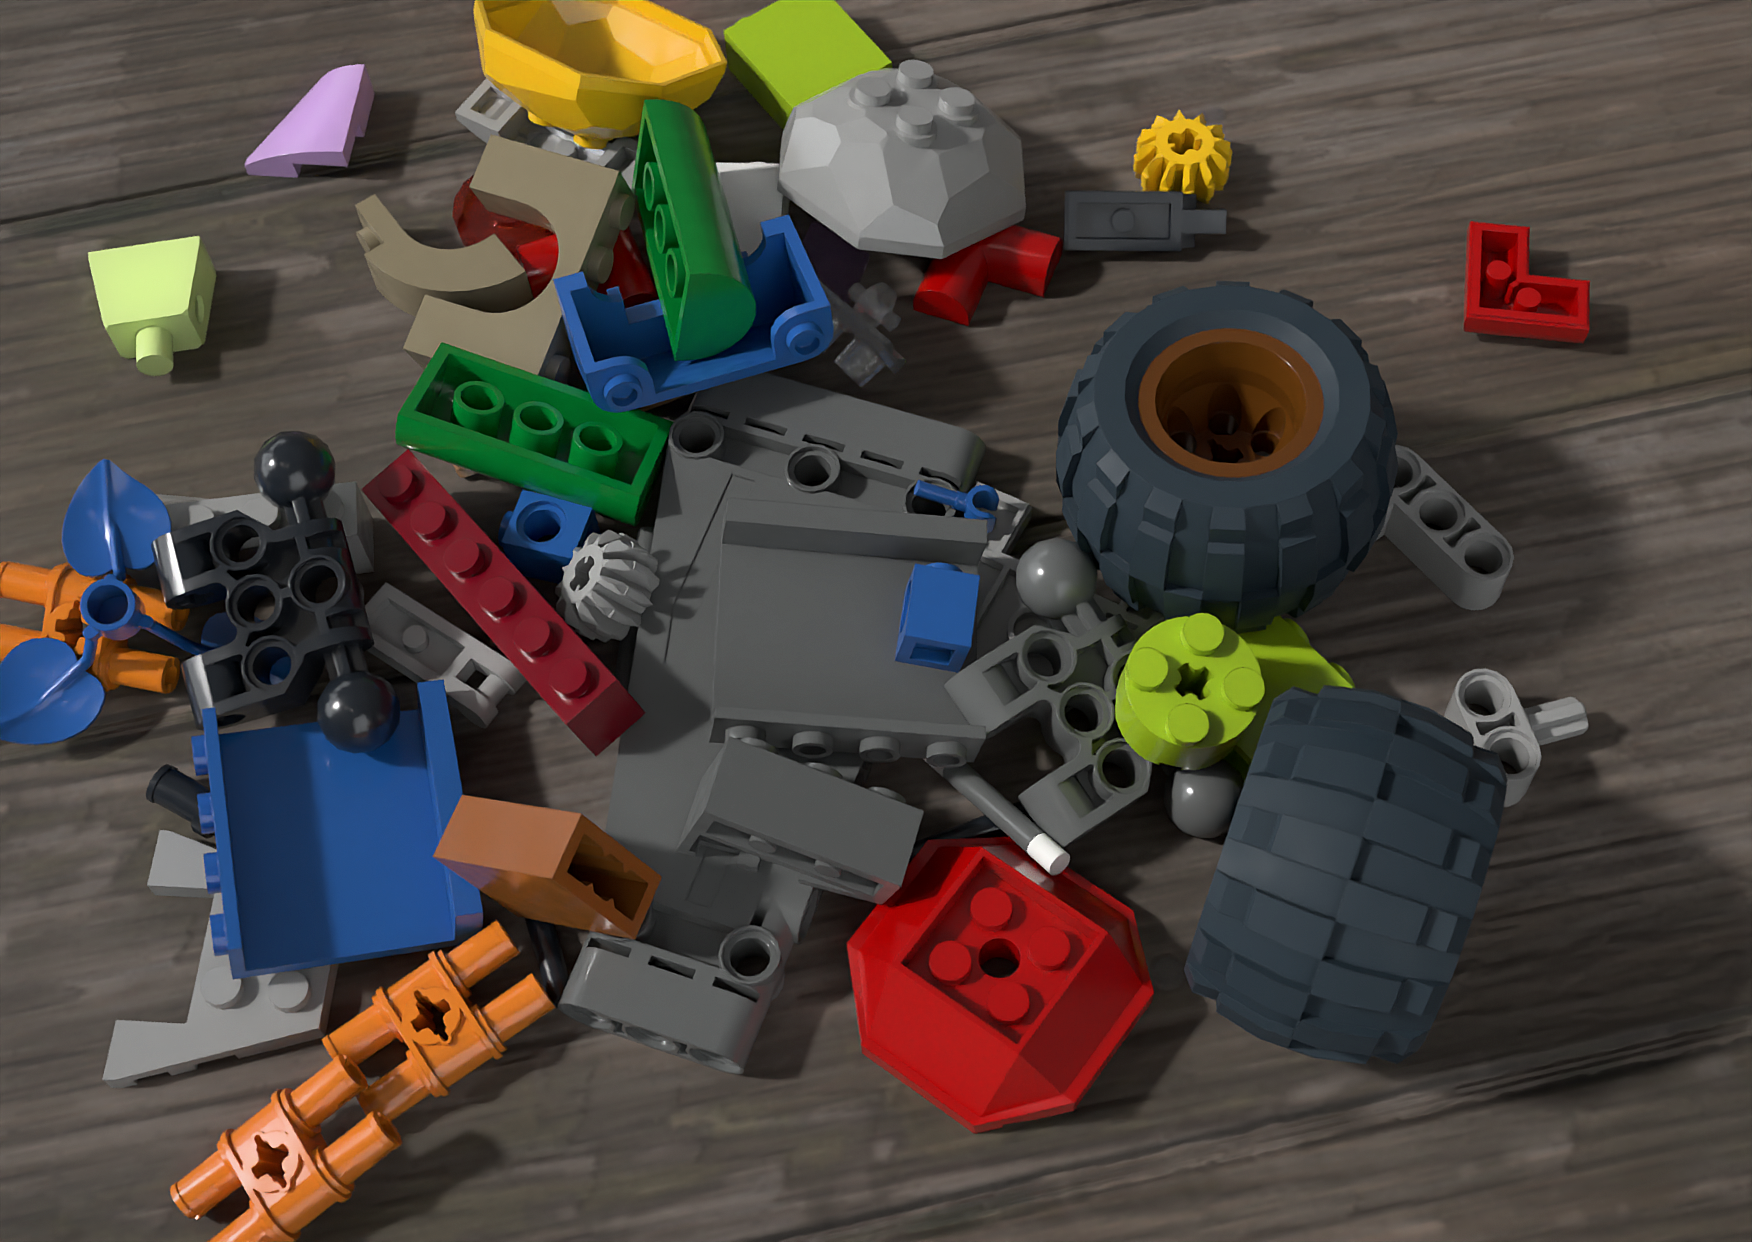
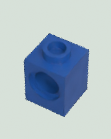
(542, 516)
(937, 617)

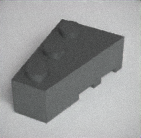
(803, 820)

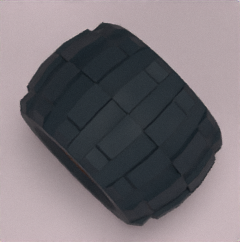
(1167, 465)
(1348, 875)

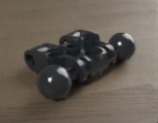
(203, 567)

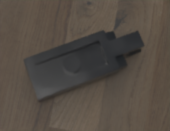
(1136, 220)

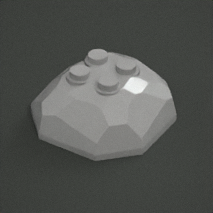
(903, 163)

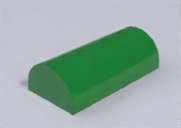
(689, 233)
(533, 433)

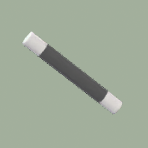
(1007, 817)

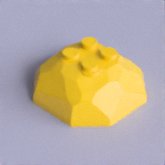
(595, 61)

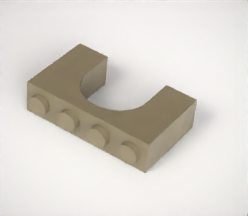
(576, 202)

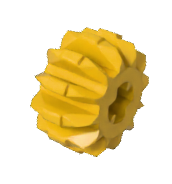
(1183, 157)

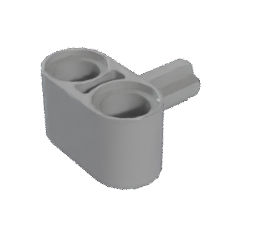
(1510, 728)

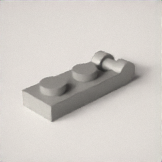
(434, 649)

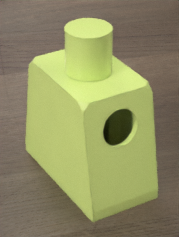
(154, 299)

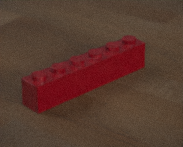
(504, 603)

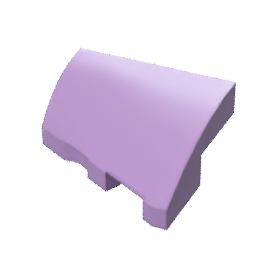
(319, 126)

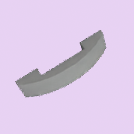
(494, 113)

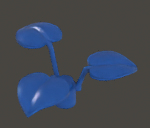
(105, 530)

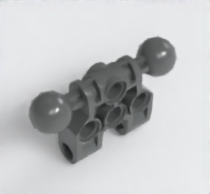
(1002, 688)

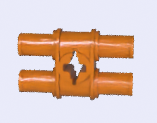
(61, 594)
(472, 1031)
(313, 1171)

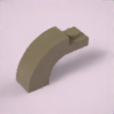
(405, 271)

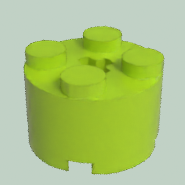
(1197, 657)

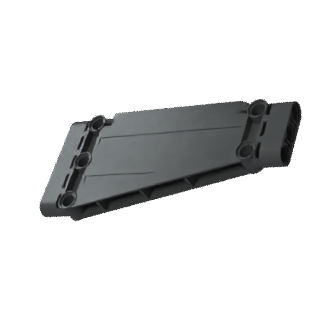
(763, 442)

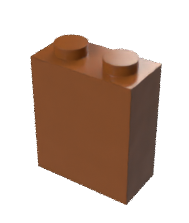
(548, 866)

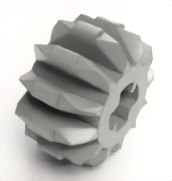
(607, 586)

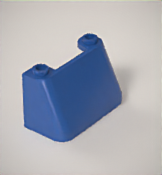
(629, 353)

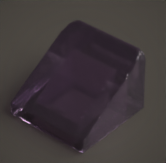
(834, 259)

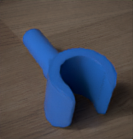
(978, 497)

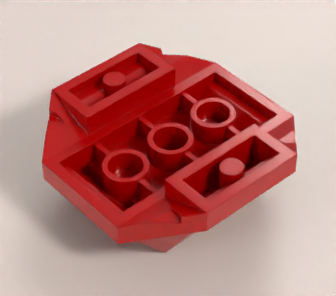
(986, 1043)

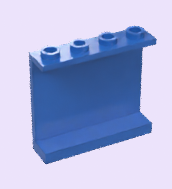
(332, 847)

